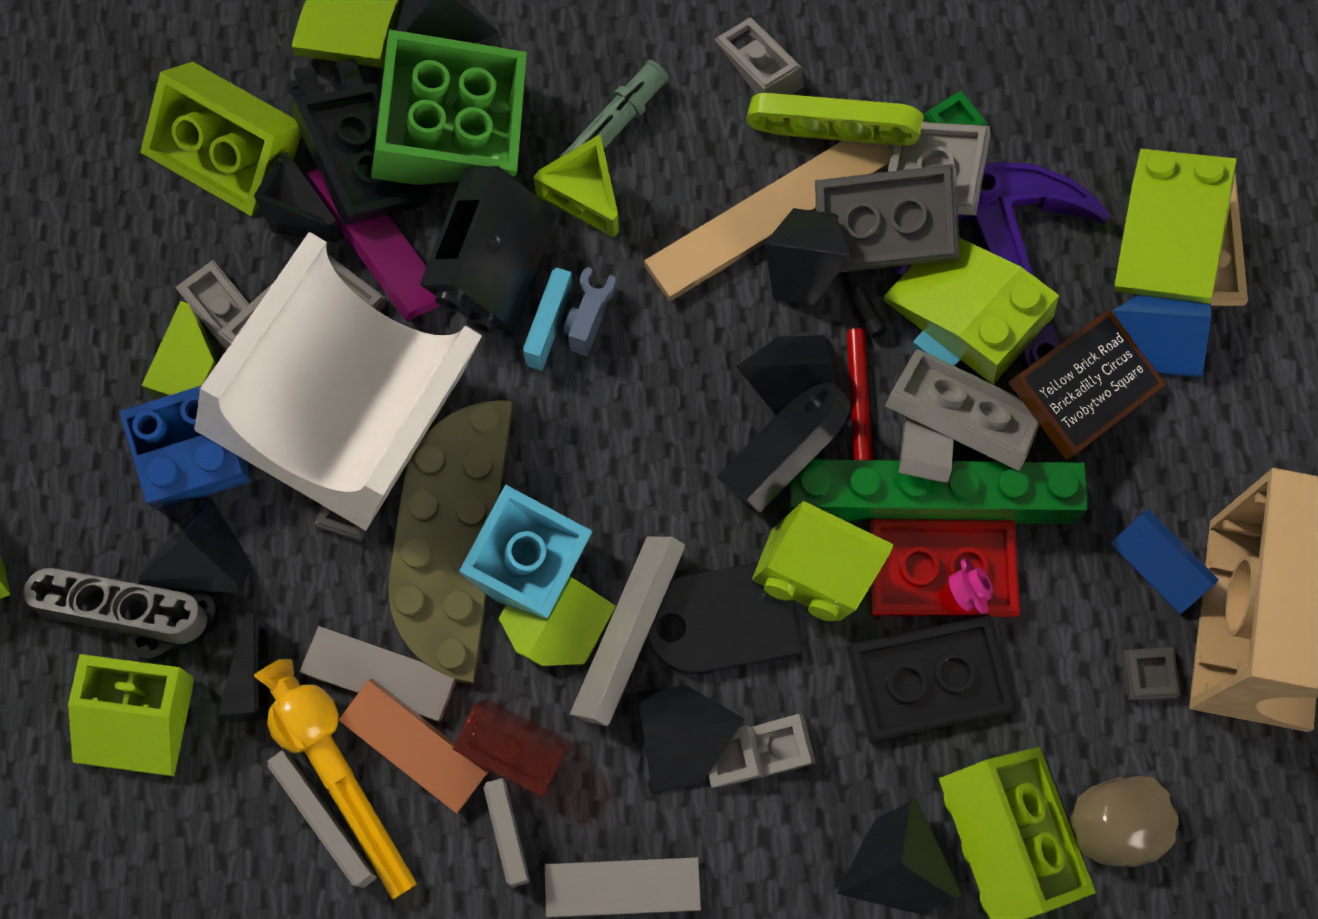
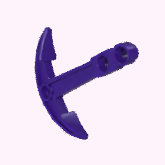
(997, 228)

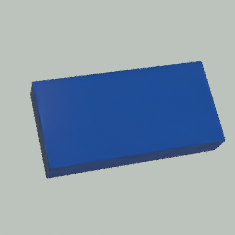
(1164, 561)

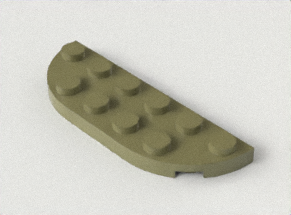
(441, 512)

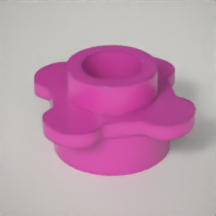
(971, 587)

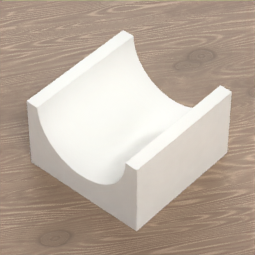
(329, 388)

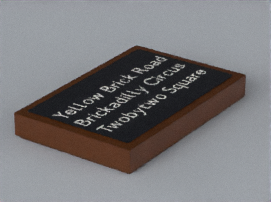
(1087, 384)

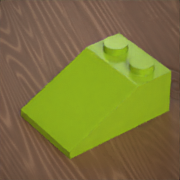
(1175, 225)
(976, 307)

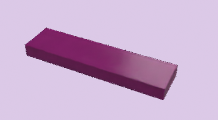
(385, 255)

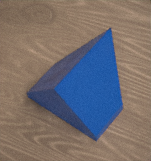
(1168, 332)

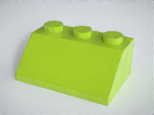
(216, 134)
(1016, 835)

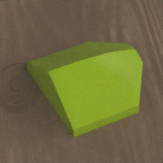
(566, 634)

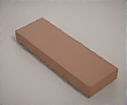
(413, 745)

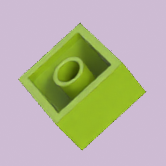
(820, 562)

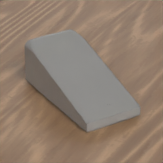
(763, 61)

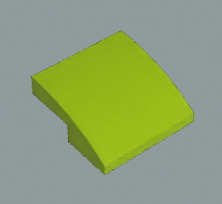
(345, 30)

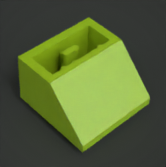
(128, 714)

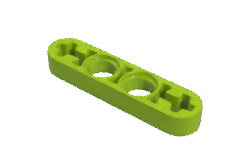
(835, 119)

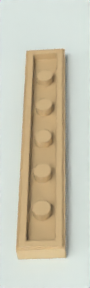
(757, 217)

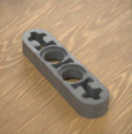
(116, 600)

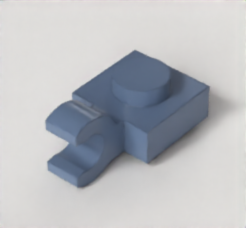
(584, 322)

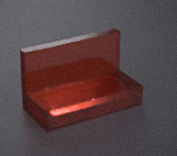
(512, 746)

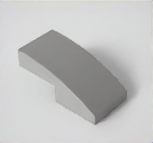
(764, 751)

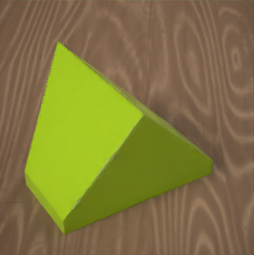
(581, 186)

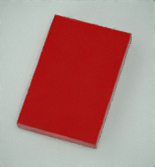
(929, 551)

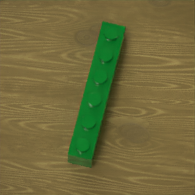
(974, 491)

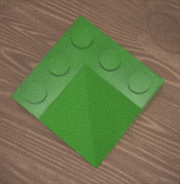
(447, 109)

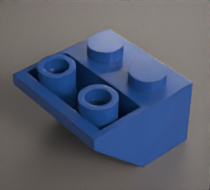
(172, 457)

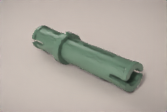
(627, 103)

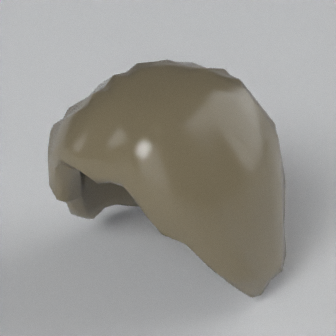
(1125, 821)

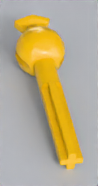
(304, 722)

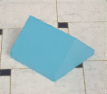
(524, 553)

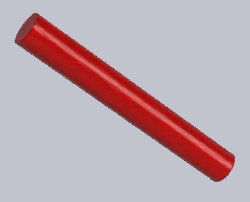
(859, 394)

